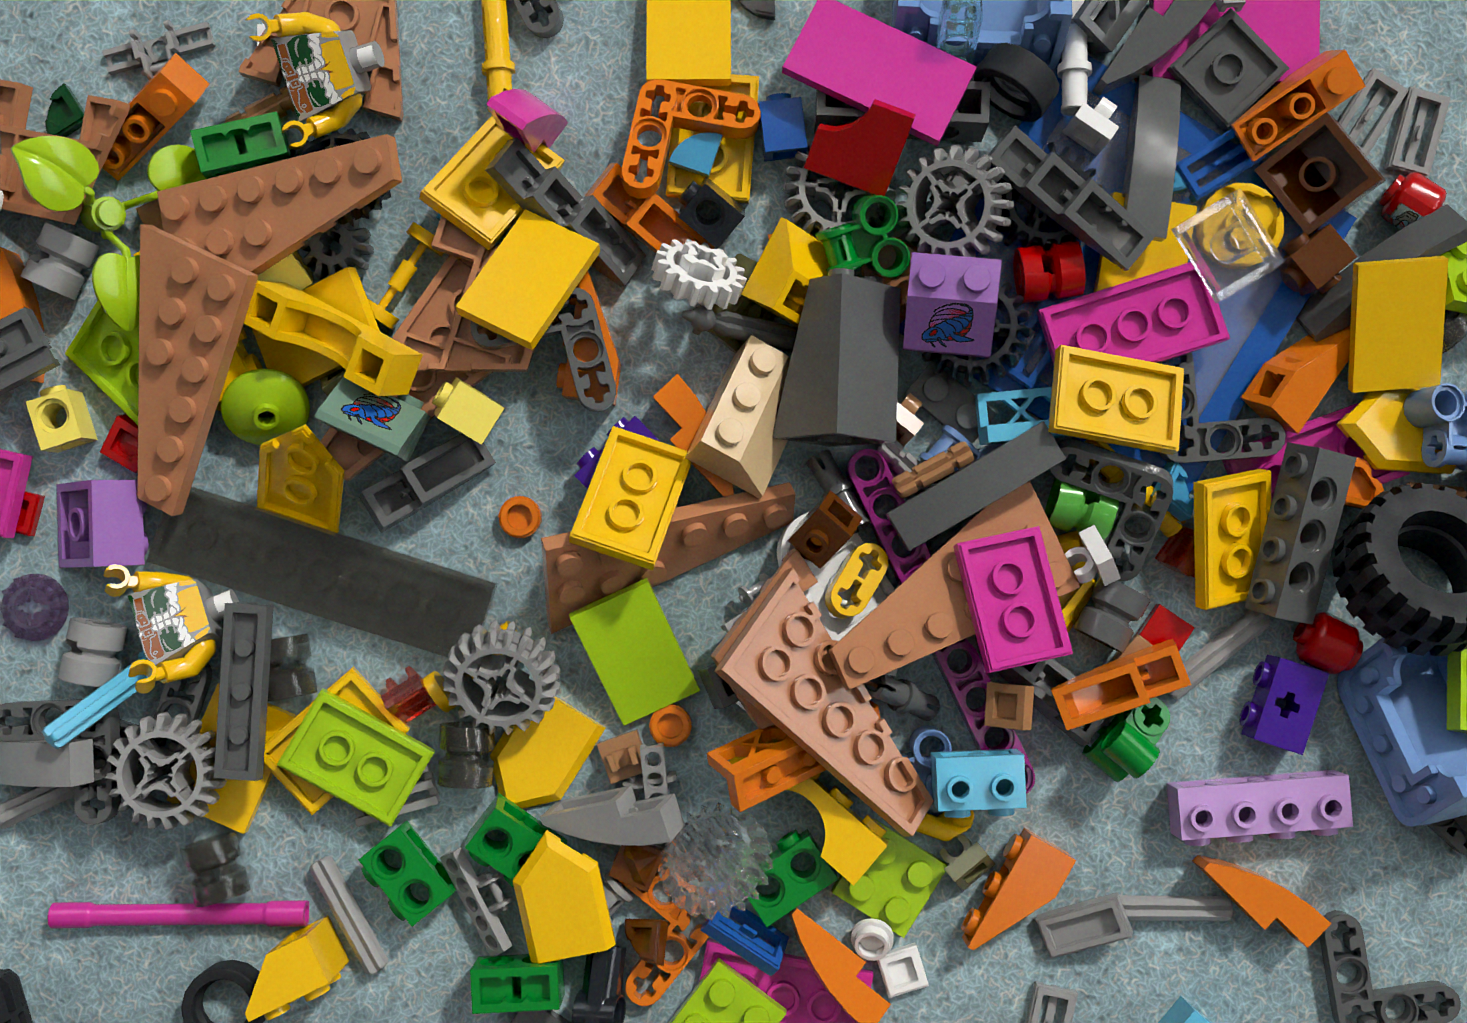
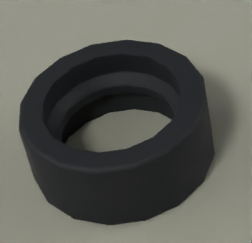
(1020, 82)
(232, 970)

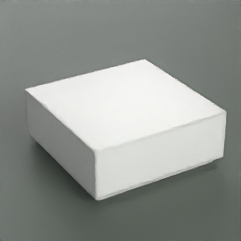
(902, 970)

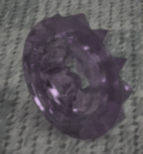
(44, 591)

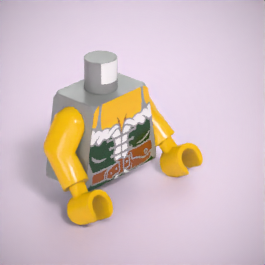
(321, 70)
(175, 623)

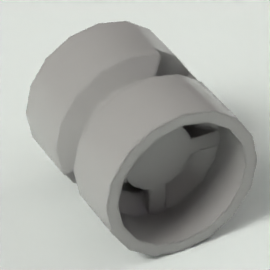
(60, 261)
(92, 651)

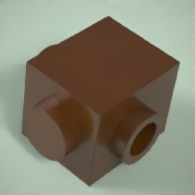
(1315, 261)
(825, 529)

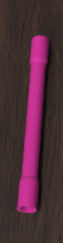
(87, 914)

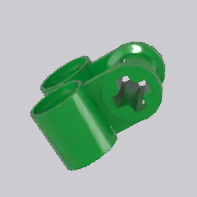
(859, 243)
(1130, 741)

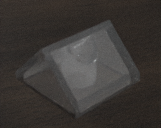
(1228, 245)

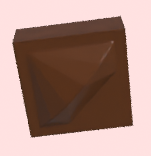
(636, 865)

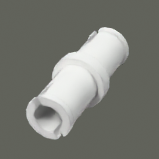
(1074, 70)

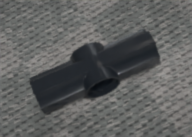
(601, 990)

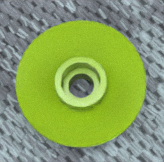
(260, 392)

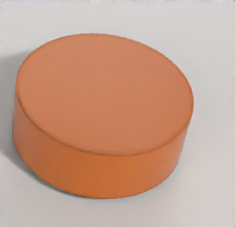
(520, 517)
(670, 725)

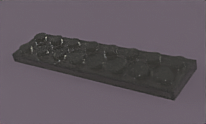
(321, 572)

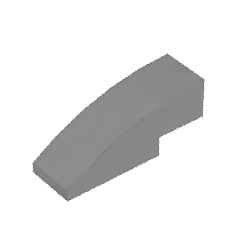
(45, 766)
(617, 818)

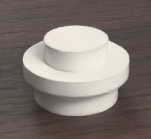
(872, 939)

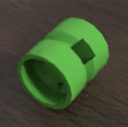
(1080, 508)

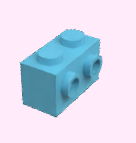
(978, 782)

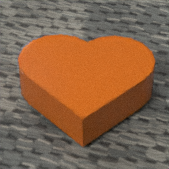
(1362, 486)

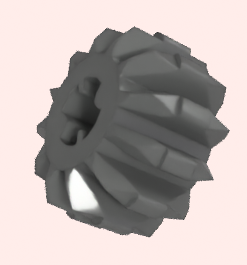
(329, 262)

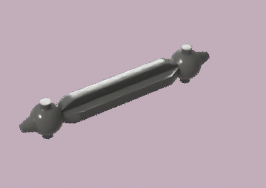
(741, 327)

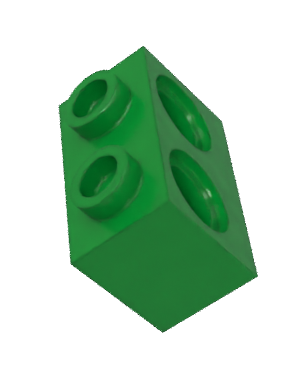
(240, 144)
(522, 834)
(418, 866)
(794, 885)
(515, 984)

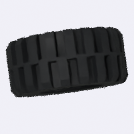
(1382, 586)

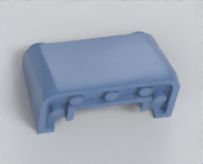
(1032, 24)
(1402, 724)

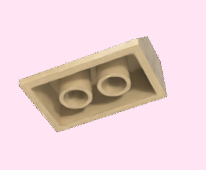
(740, 422)

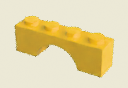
(366, 354)
(849, 841)

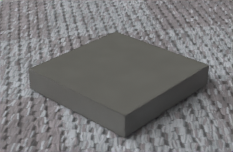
(1227, 69)

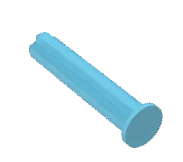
(92, 708)

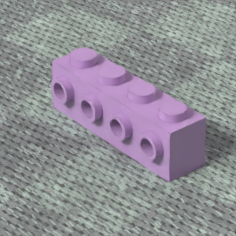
(1259, 805)

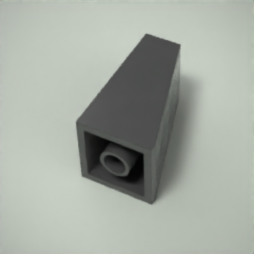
(843, 364)

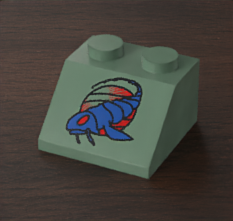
(377, 420)

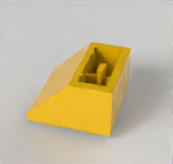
(785, 270)
(296, 968)

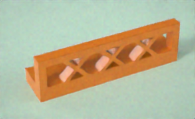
(767, 766)

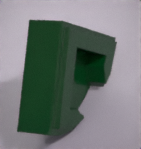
(64, 113)

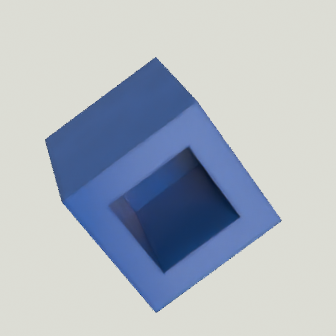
(782, 127)

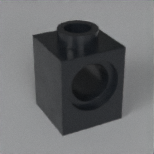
(715, 229)

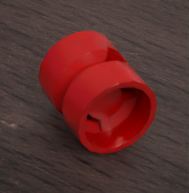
(1063, 274)

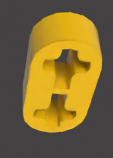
(864, 585)

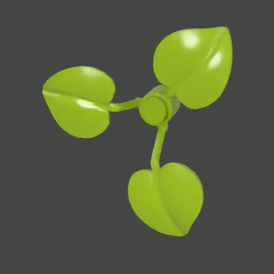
(58, 177)

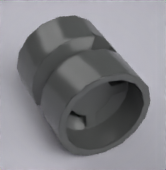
(1111, 614)

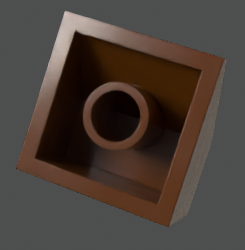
(1319, 174)

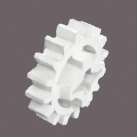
(698, 274)

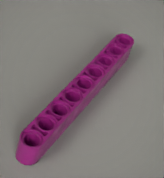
(973, 673)

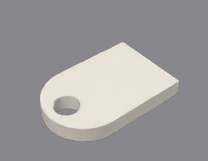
(835, 626)

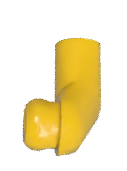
(943, 827)

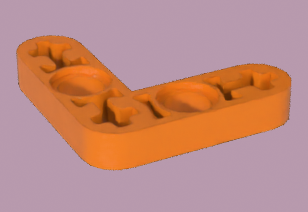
(675, 113)
(642, 968)

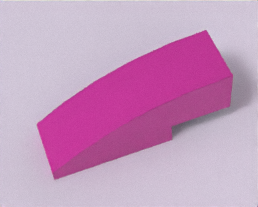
(526, 118)

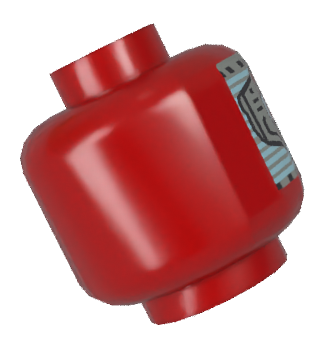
(1410, 199)
(1328, 643)

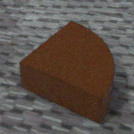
(648, 938)

